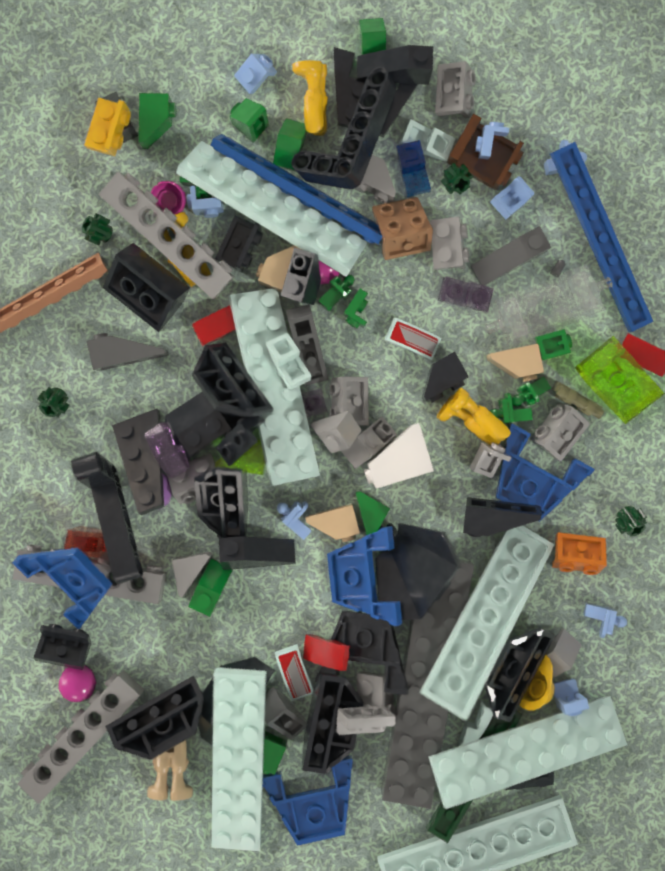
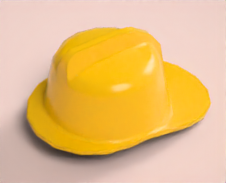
(541, 688)

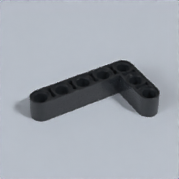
(351, 163)
(99, 476)

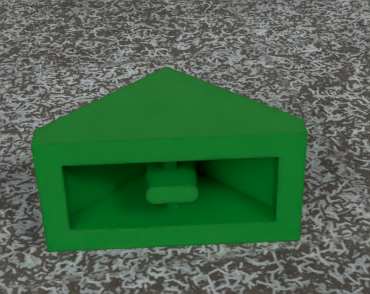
(372, 35)
(289, 142)
(372, 512)

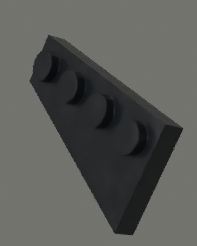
(139, 462)

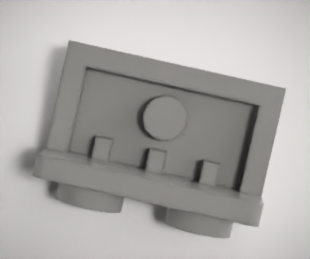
(449, 243)
(183, 484)
(371, 690)

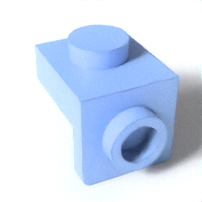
(255, 71)
(484, 143)
(512, 197)
(208, 207)
(568, 697)

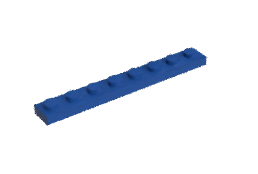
(294, 186)
(601, 236)

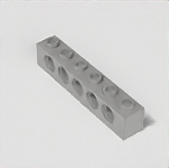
(115, 195)
(151, 591)
(39, 783)

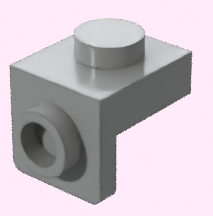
(488, 459)

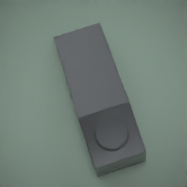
(511, 256)
(307, 342)
(113, 352)

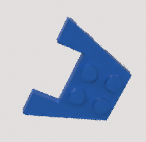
(531, 485)
(73, 574)
(354, 577)
(316, 812)

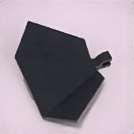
(416, 569)

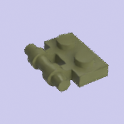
(583, 404)

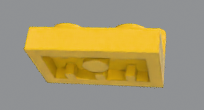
(107, 126)

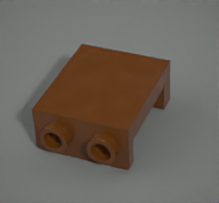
(491, 171)

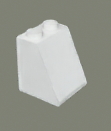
(400, 459)

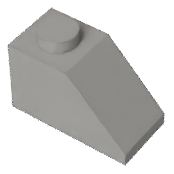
(337, 431)

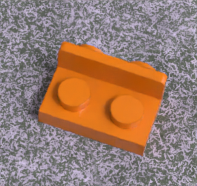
(579, 553)

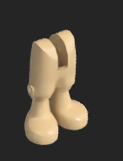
(178, 761)

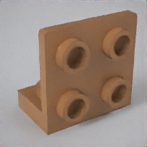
(403, 228)

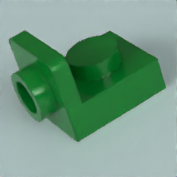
(356, 305)
(554, 344)

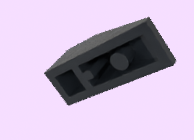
(405, 64)
(491, 517)
(255, 552)

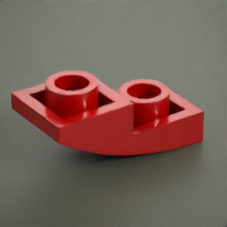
(214, 326)
(646, 354)
(326, 652)

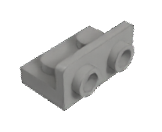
(455, 89)
(352, 396)
(560, 430)
(364, 720)

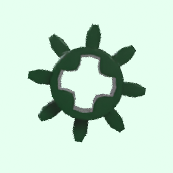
(457, 178)
(97, 229)
(53, 402)
(631, 521)

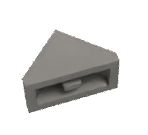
(187, 570)
(563, 652)

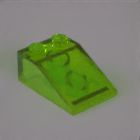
(619, 380)

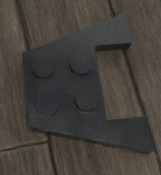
(349, 90)
(371, 643)

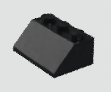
(145, 286)

